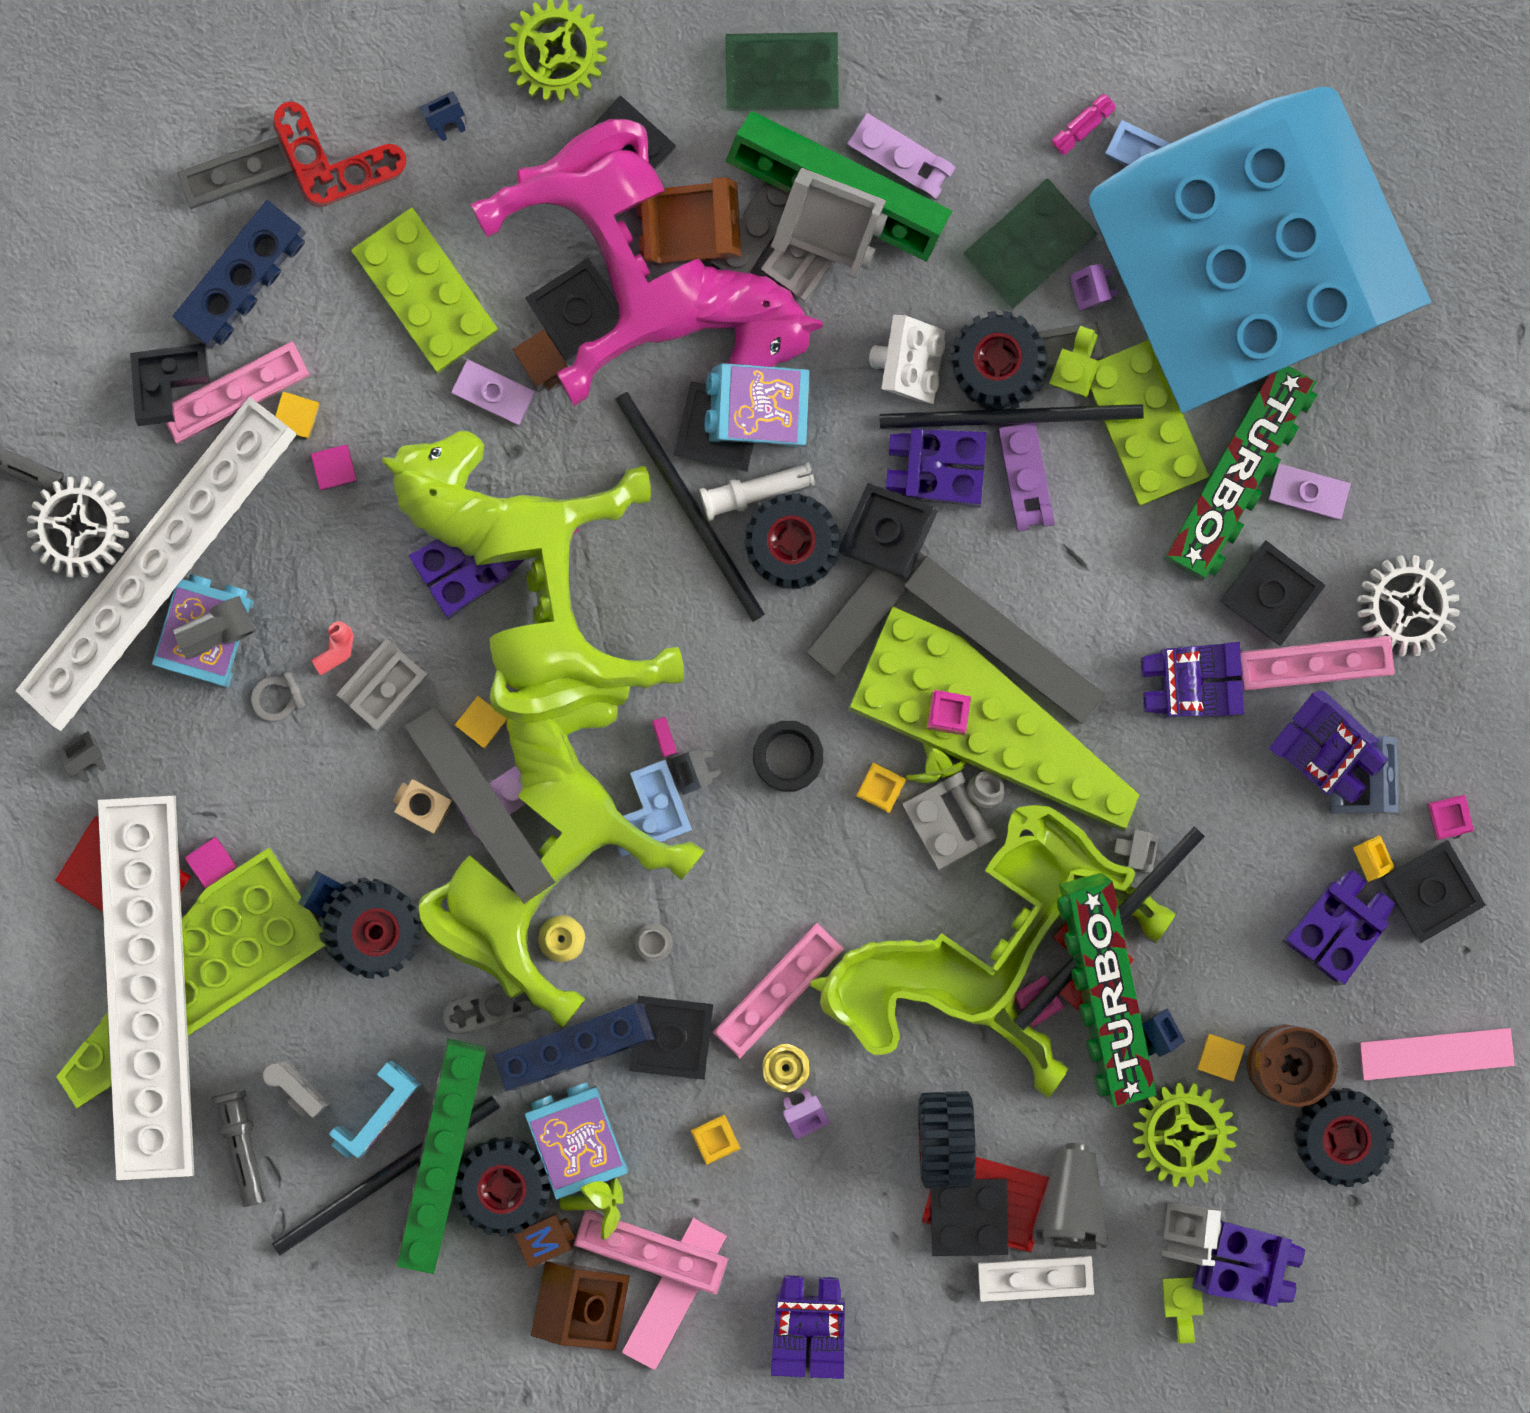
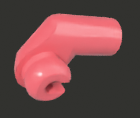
(338, 649)

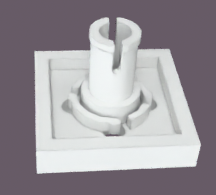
(910, 359)

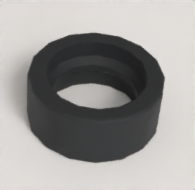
(816, 756)

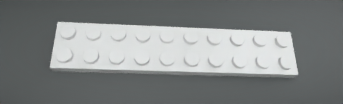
(155, 563)
(146, 988)

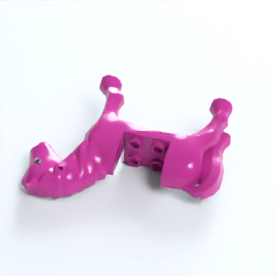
(602, 181)

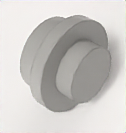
(986, 789)
(653, 942)

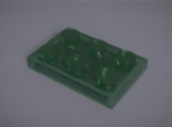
(782, 71)
(1030, 243)

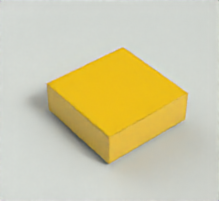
(297, 413)
(481, 722)
(881, 787)
(1374, 858)
(1220, 1057)
(715, 1139)

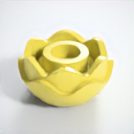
(573, 934)
(785, 1080)

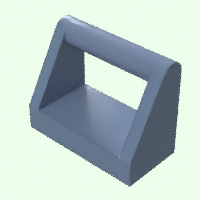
(1382, 785)

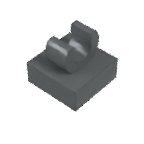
(81, 754)
(693, 771)

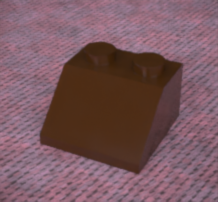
(580, 1306)

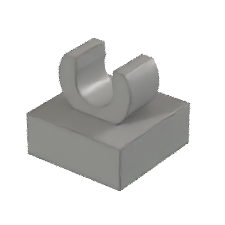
(1140, 850)

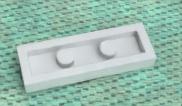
(1035, 1278)

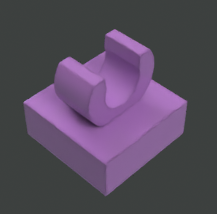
(1092, 287)
(805, 1116)

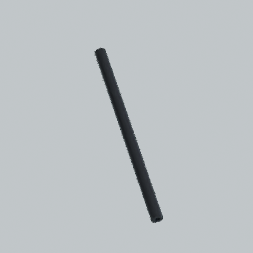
(1011, 416)
(690, 506)
(1126, 910)
(368, 1187)

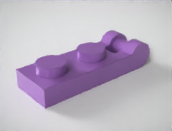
(1026, 475)

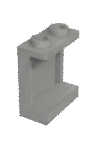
(831, 221)

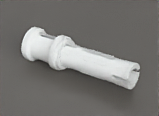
(737, 494)

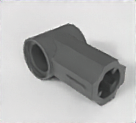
(222, 624)

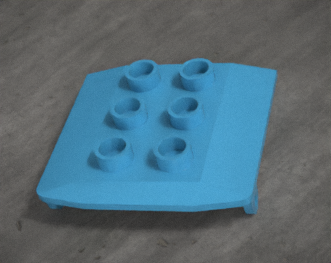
(1256, 244)

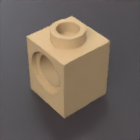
(439, 805)

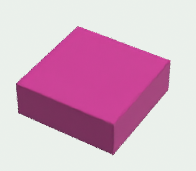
(334, 467)
(948, 712)
(664, 737)
(1450, 817)
(211, 862)
(1026, 994)

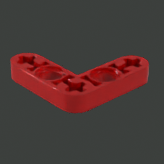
(320, 168)

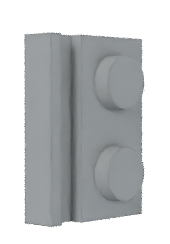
(796, 270)
(382, 685)
(1191, 1233)

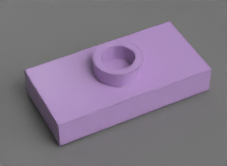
(493, 392)
(1309, 492)

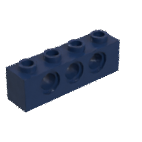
(266, 224)
(574, 1047)

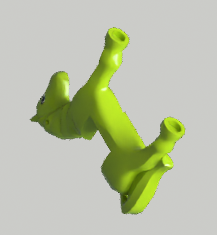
(549, 658)
(486, 916)
(870, 979)

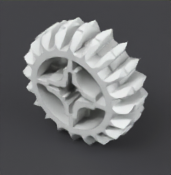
(82, 511)
(1424, 613)

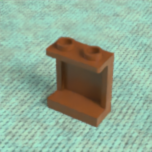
(691, 223)

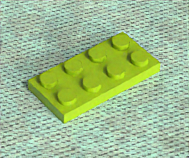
(424, 290)
(1154, 450)

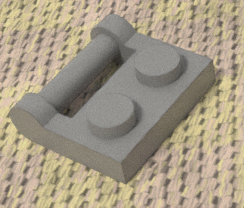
(938, 827)
(303, 1095)

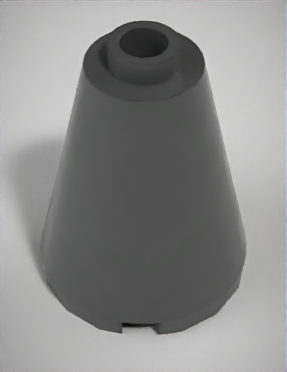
(1072, 1202)

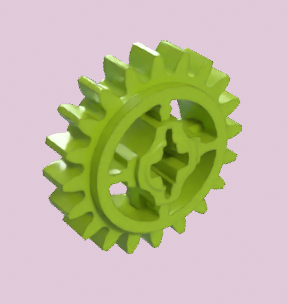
(541, 41)
(1181, 1116)

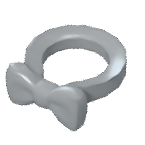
(295, 701)

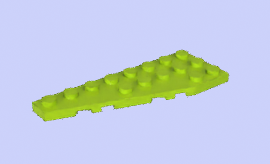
(1004, 726)
(233, 945)

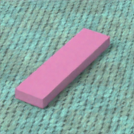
(226, 395)
(1317, 663)
(778, 990)
(1436, 1054)
(653, 1253)
(669, 1303)

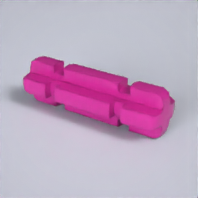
(1083, 124)

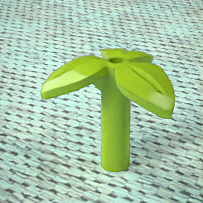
(936, 766)
(598, 1197)

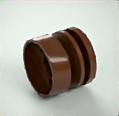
(1311, 1073)

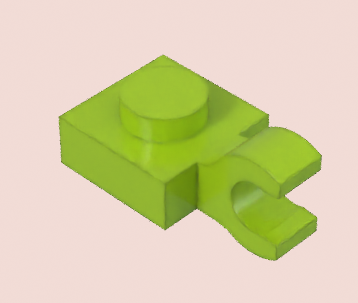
(1076, 369)
(1182, 1302)

